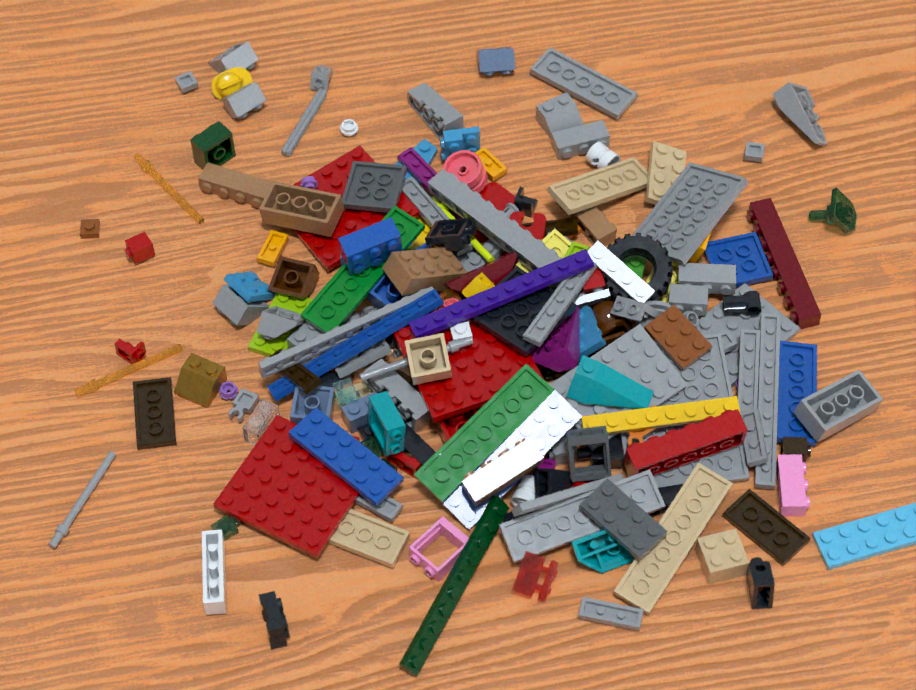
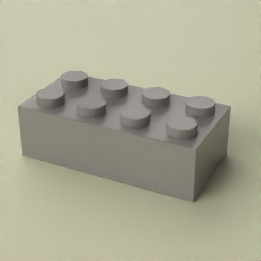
(838, 405)

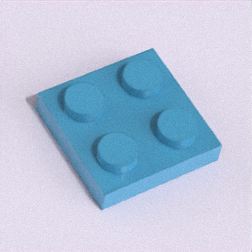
(249, 286)

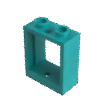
(386, 423)

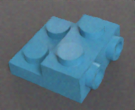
(459, 140)

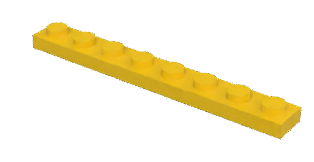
(660, 416)

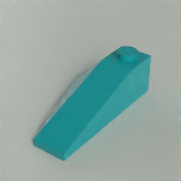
(604, 386)

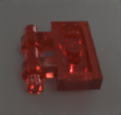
(529, 573)

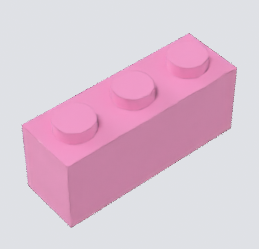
(792, 485)

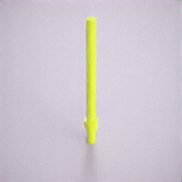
(487, 256)

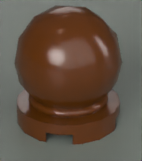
(609, 323)

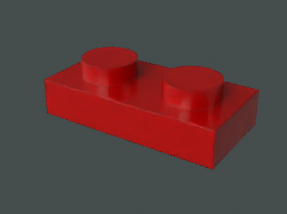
(403, 462)

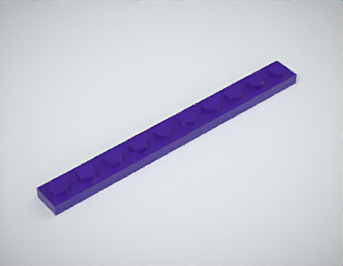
(501, 294)

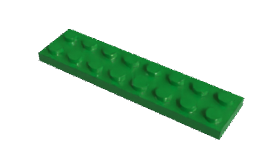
(346, 291)
(484, 433)

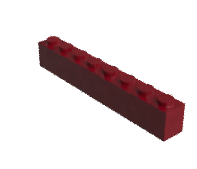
(784, 264)

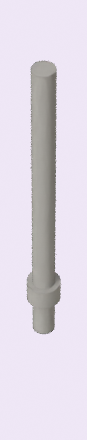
(452, 346)
(63, 529)

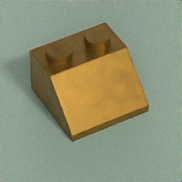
(200, 380)

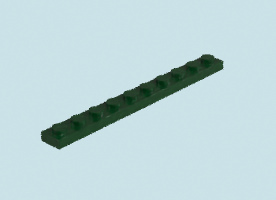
(454, 586)

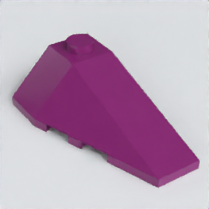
(562, 346)

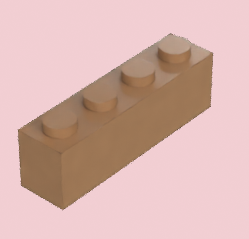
(233, 185)
(594, 225)

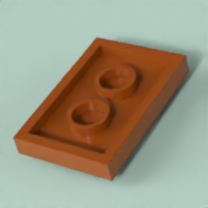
(678, 337)

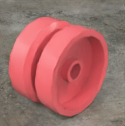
(467, 169)

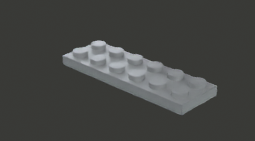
(583, 83)

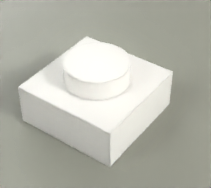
(460, 331)

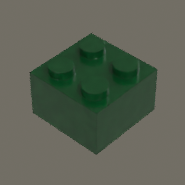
(213, 145)

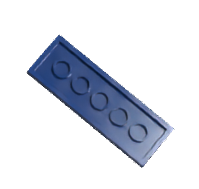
(796, 382)
(346, 456)

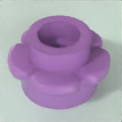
(309, 182)
(228, 386)

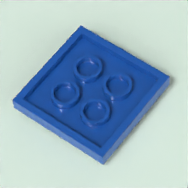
(745, 253)

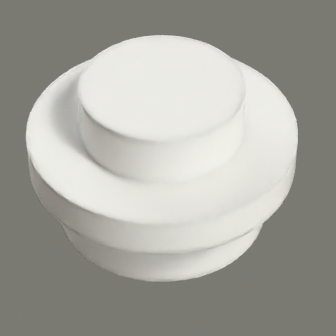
(349, 127)

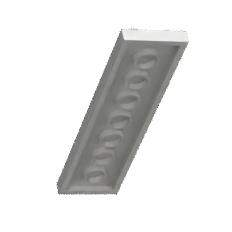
(566, 521)

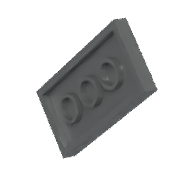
(623, 519)

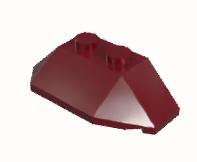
(494, 271)

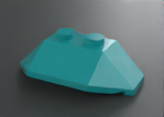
(600, 551)

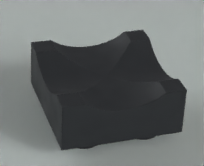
(275, 619)

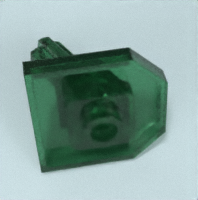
(839, 212)

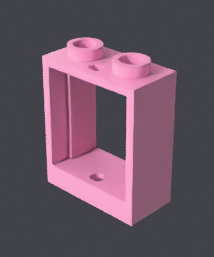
(451, 533)

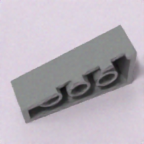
(434, 110)
(404, 396)

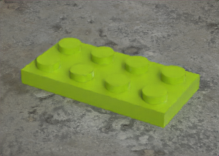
(266, 346)

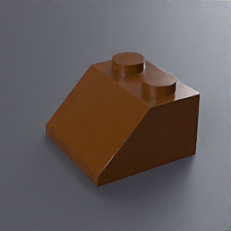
(294, 278)

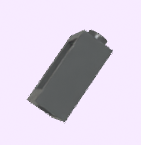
(584, 437)

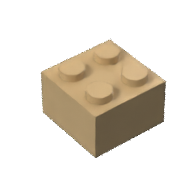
(428, 359)
(722, 556)

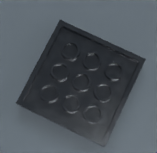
(513, 318)

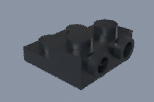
(451, 233)

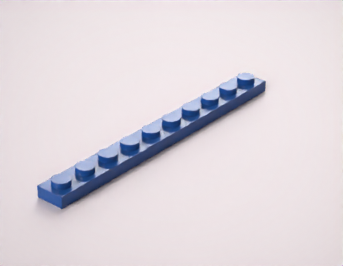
(362, 340)

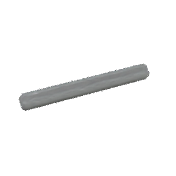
(304, 122)

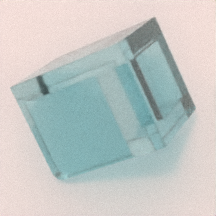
(345, 391)

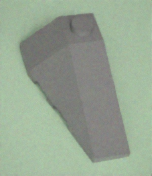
(798, 105)

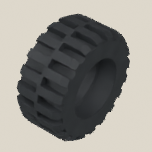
(649, 249)

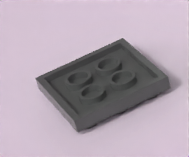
(374, 186)

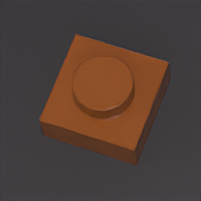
(90, 228)

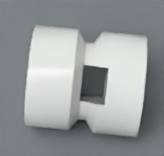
(601, 156)
(525, 490)

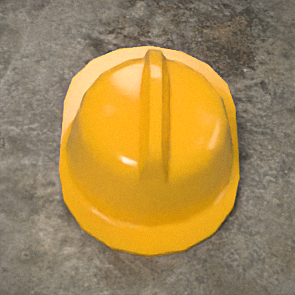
(230, 81)

